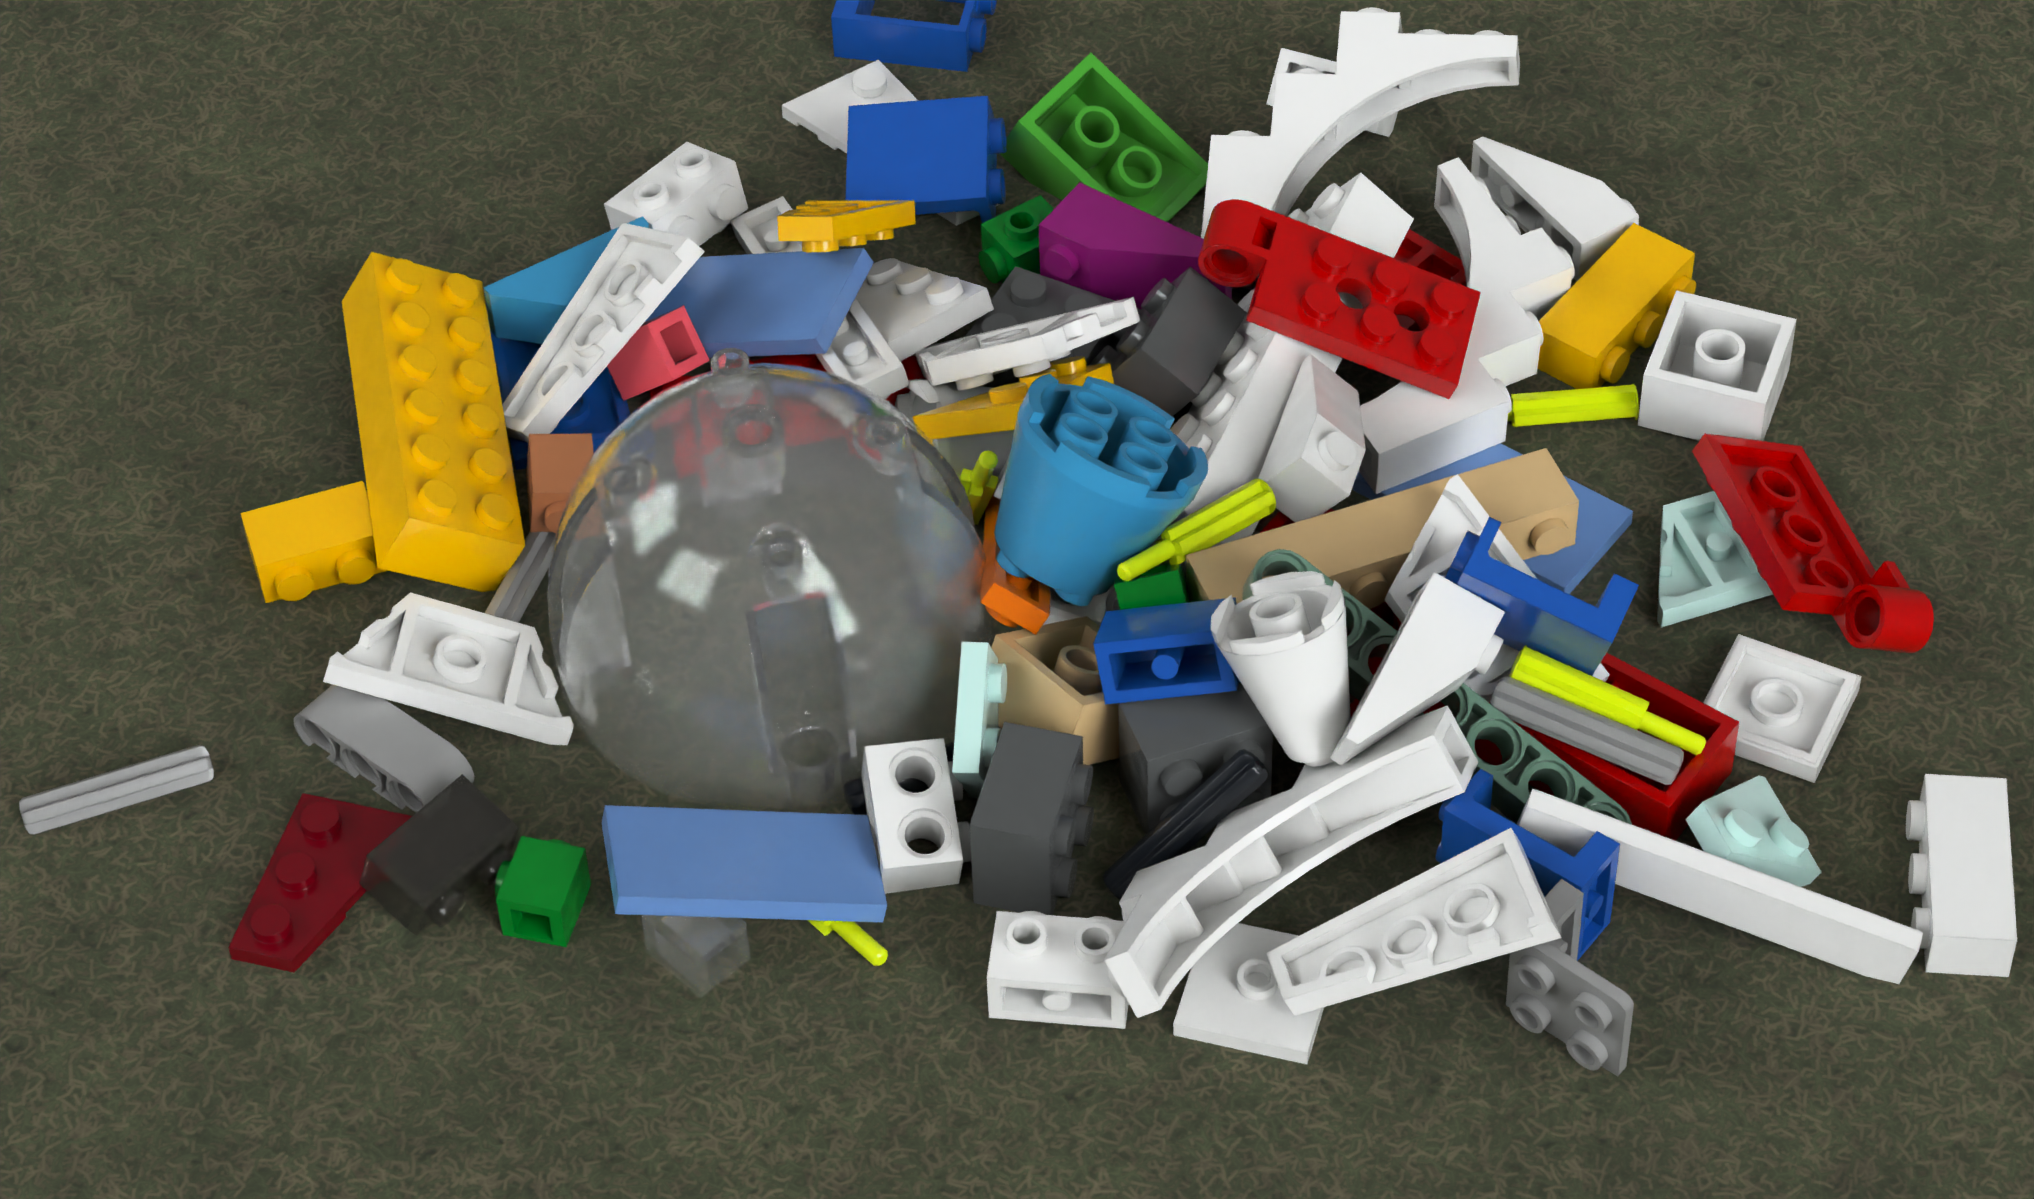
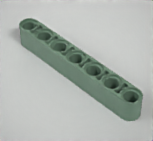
(1522, 754)

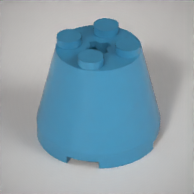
(1089, 484)

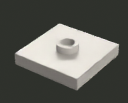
(1783, 704)
(1237, 1001)

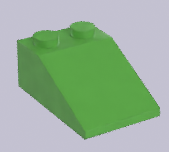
(1108, 139)

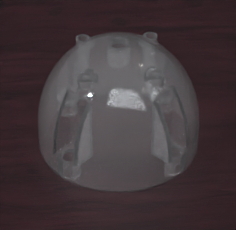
(763, 587)

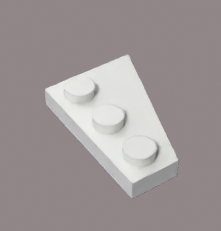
(918, 305)

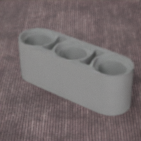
(382, 745)

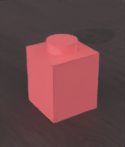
(657, 354)

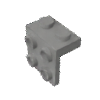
(1565, 997)

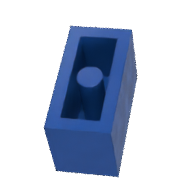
(1161, 653)

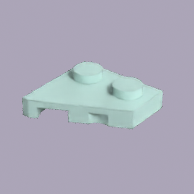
(1703, 562)
(976, 729)
(1754, 831)

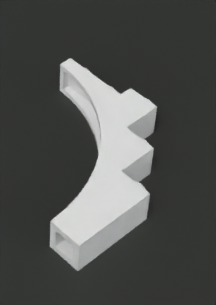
(1321, 112)
(1519, 282)
(1255, 851)

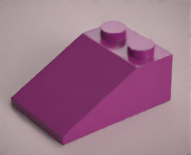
(1114, 247)

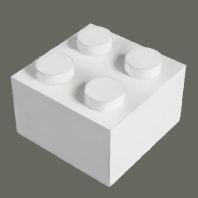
(1716, 369)

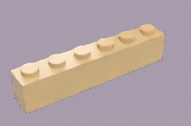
(1371, 540)

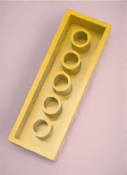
(431, 425)

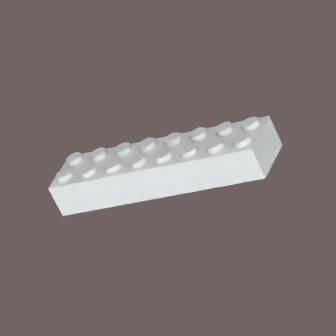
(1255, 375)

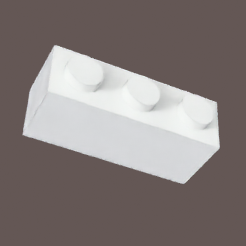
(1963, 875)

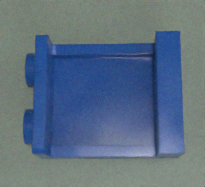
(929, 154)
(1539, 612)
(1592, 870)

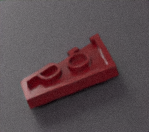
(310, 880)

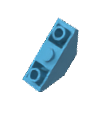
(533, 299)

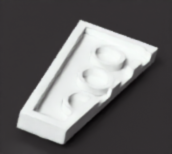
(826, 109)
(606, 311)
(1428, 925)

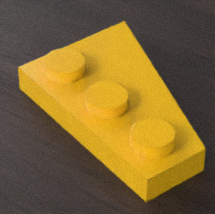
(836, 223)
(1000, 406)

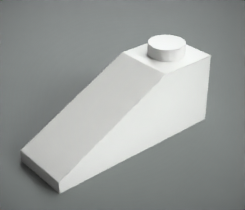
(1568, 205)
(1315, 444)
(1430, 657)

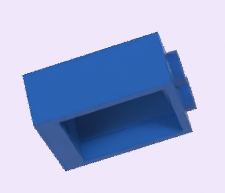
(909, 41)

